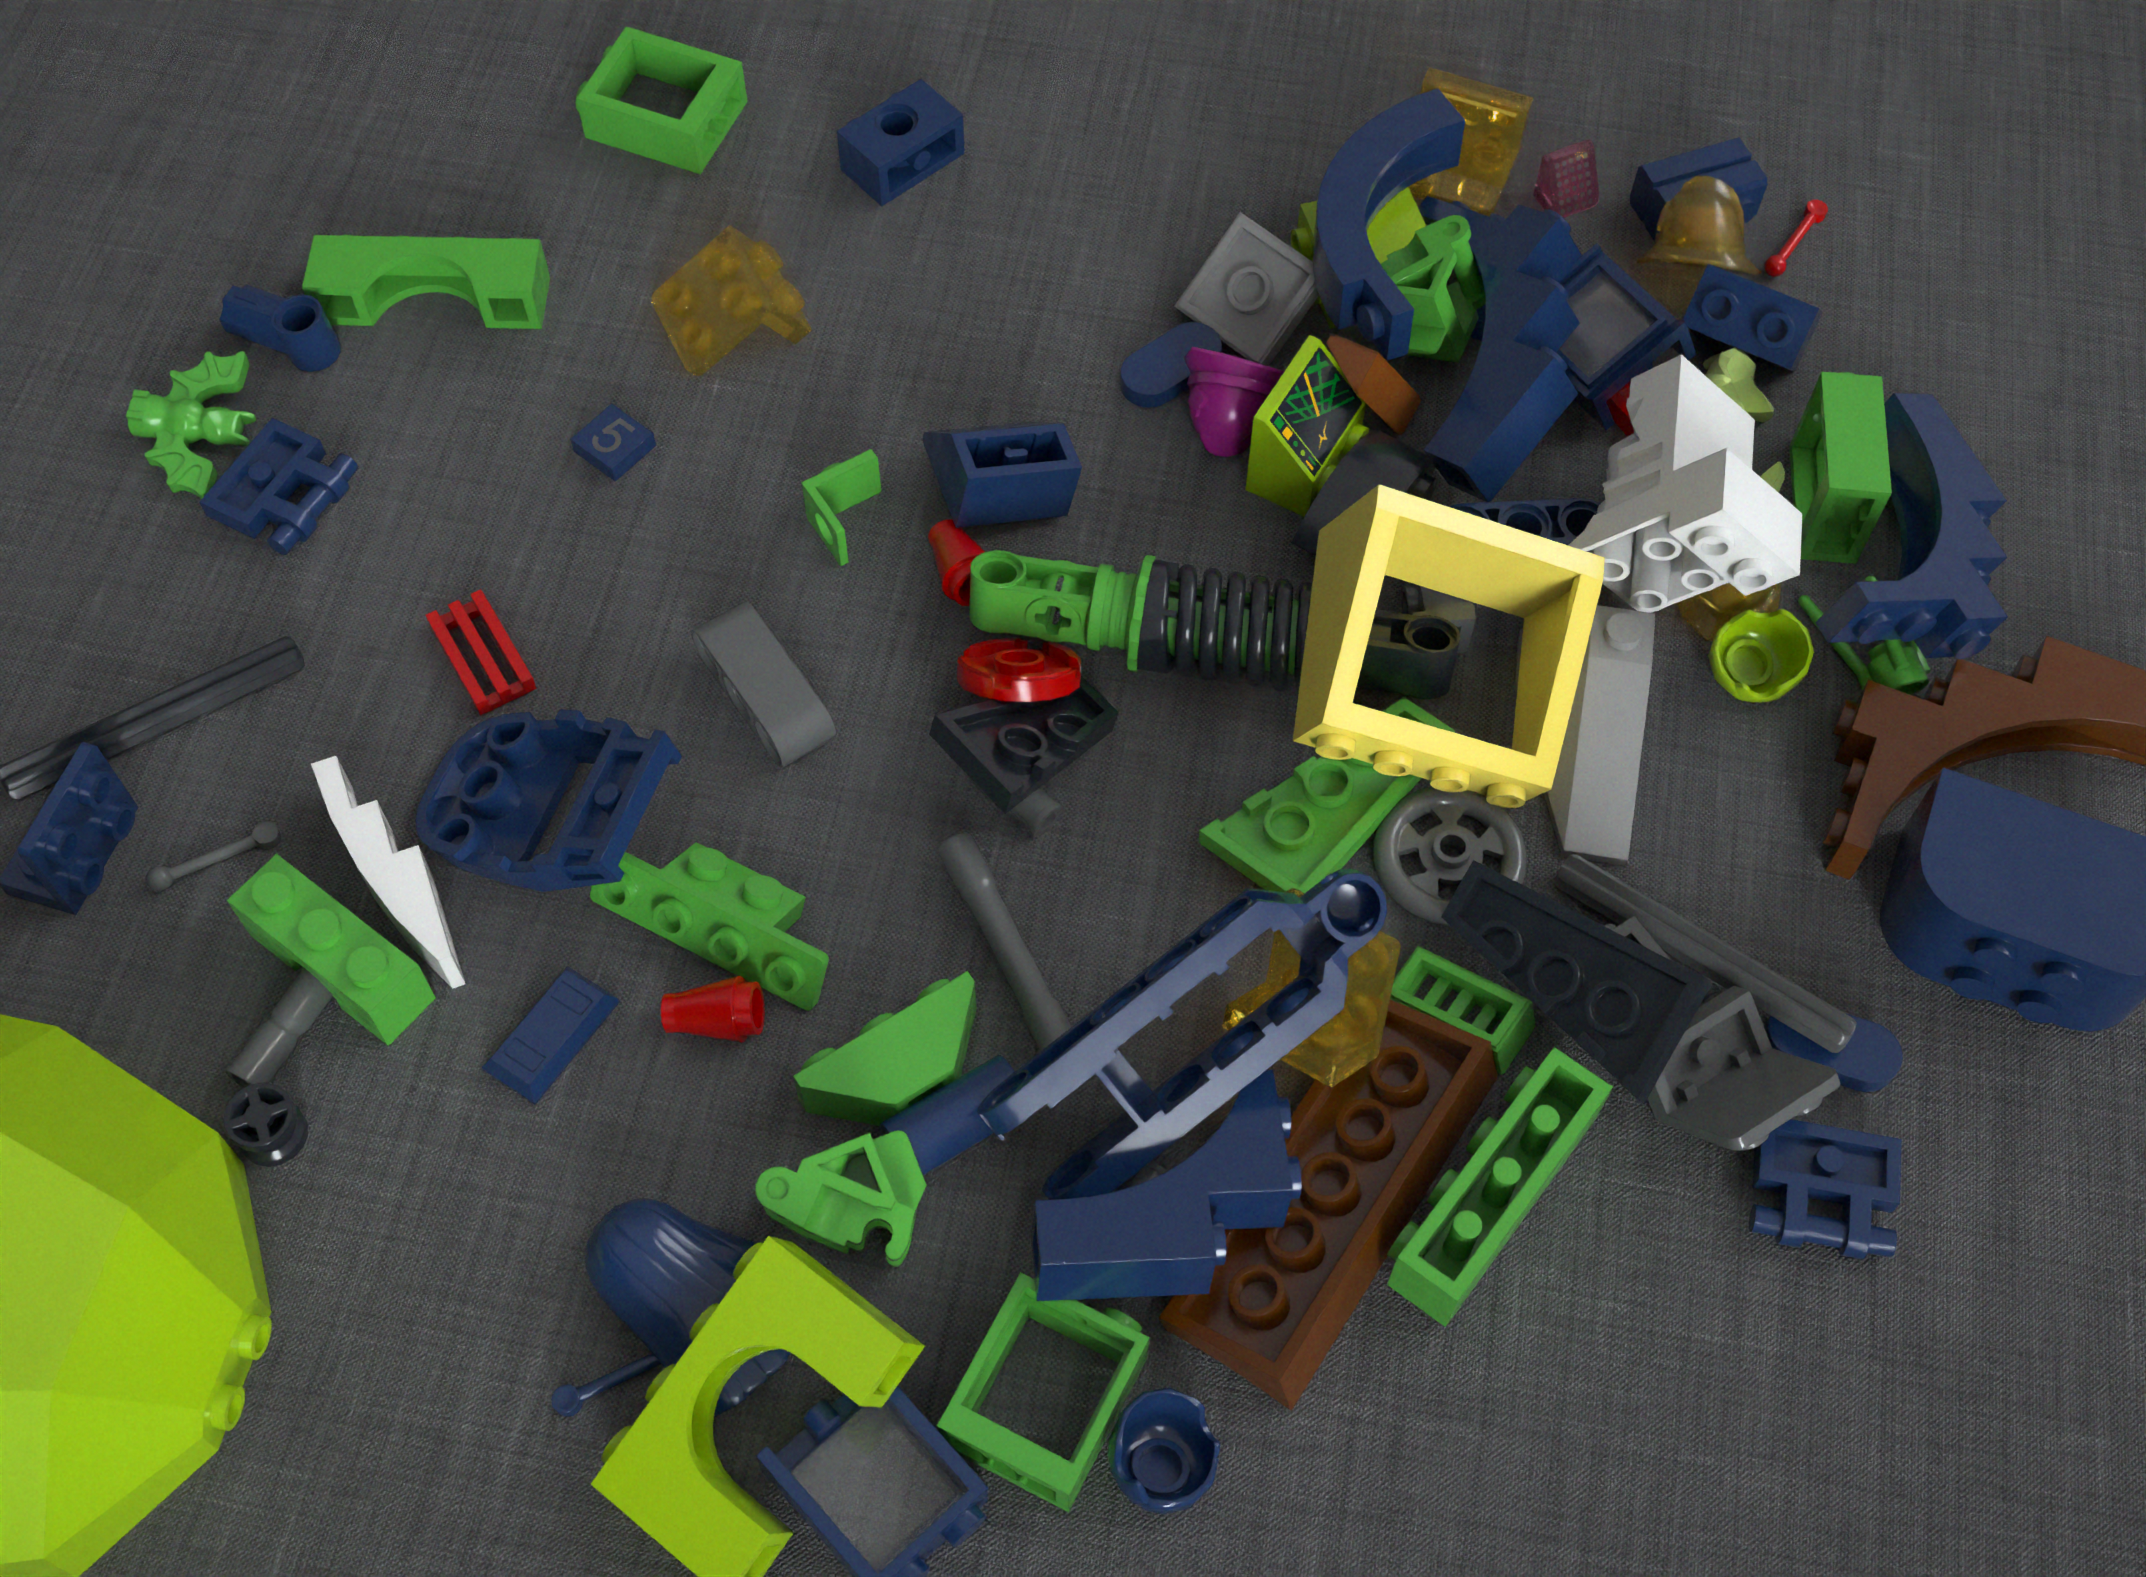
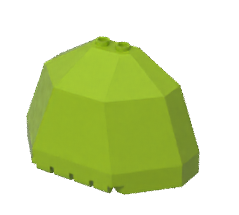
(120, 1299)

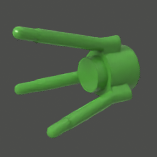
(1891, 664)

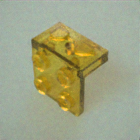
(1490, 142)
(725, 297)

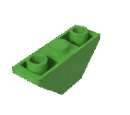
(893, 1057)

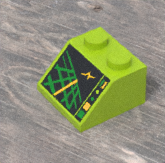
(1303, 429)

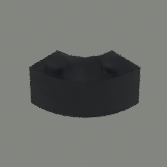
(1370, 462)

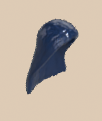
(662, 1274)

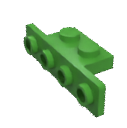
(723, 917)

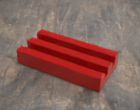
(461, 616)

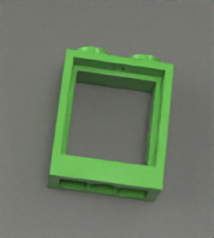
(677, 142)
(1840, 466)
(1012, 1455)

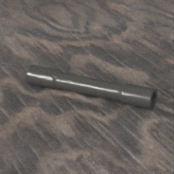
(978, 889)

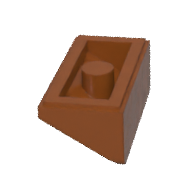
(1376, 382)

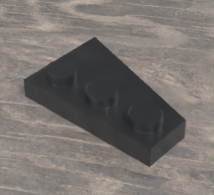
(1022, 745)

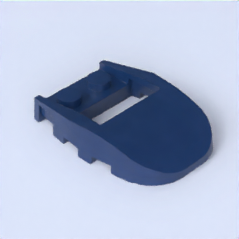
(507, 780)

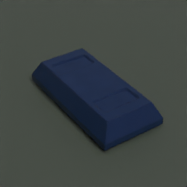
(551, 1035)

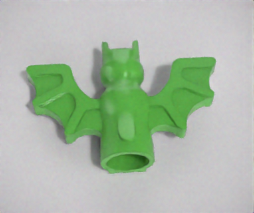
(184, 420)

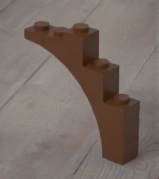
(1901, 742)

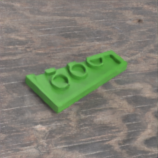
(1312, 818)

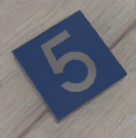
(613, 442)

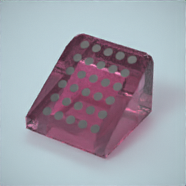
(1568, 179)

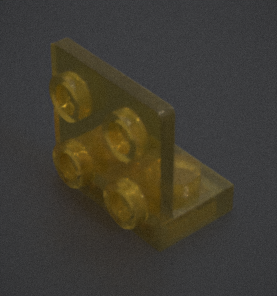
(1355, 1032)

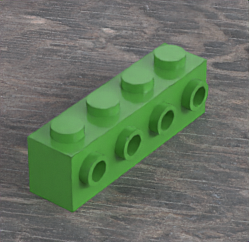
(1498, 1185)

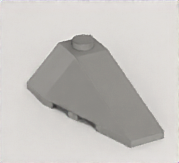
(1603, 739)

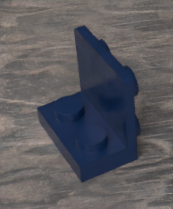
(72, 835)

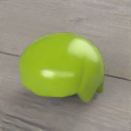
(1760, 655)

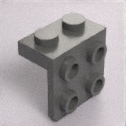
(1730, 1080)

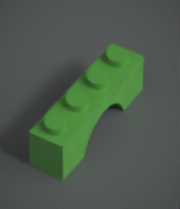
(369, 274)

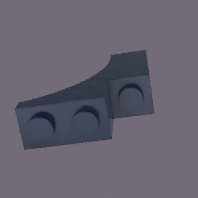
(1172, 1227)

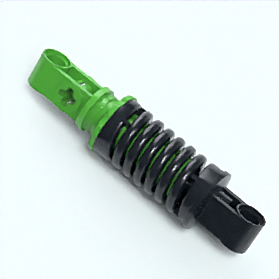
(1196, 625)

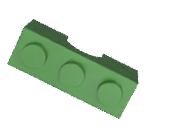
(346, 955)

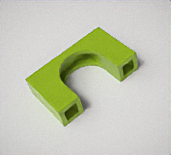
(667, 1462)

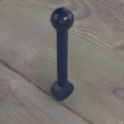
(569, 1400)

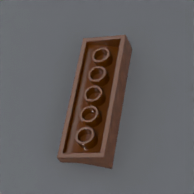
(1364, 1168)

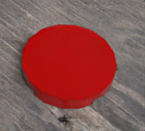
(1014, 673)

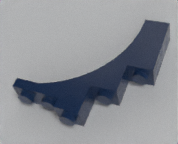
(1517, 376)
(1947, 550)

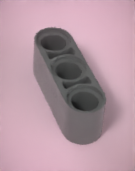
(764, 684)

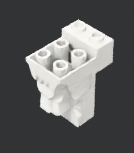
(1685, 499)

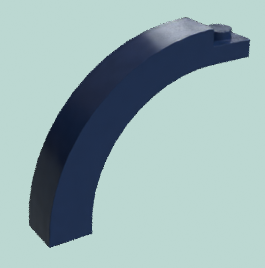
(1365, 174)

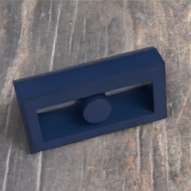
(948, 1118)

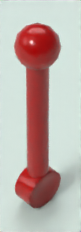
(1813, 213)

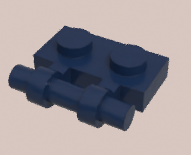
(267, 475)
(1829, 1166)

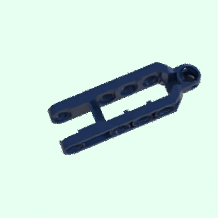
(1320, 925)

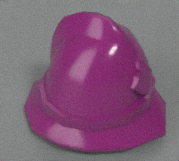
(1226, 398)

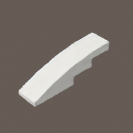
(396, 879)

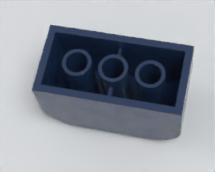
(2020, 904)

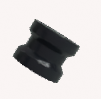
(249, 1122)

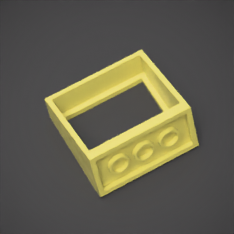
(1471, 560)

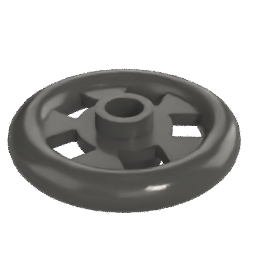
(1397, 837)

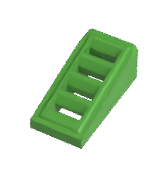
(1496, 1001)

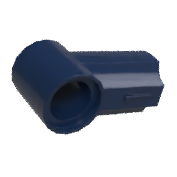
(283, 324)

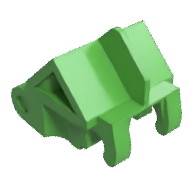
(1442, 313)
(849, 1193)

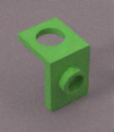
(836, 490)

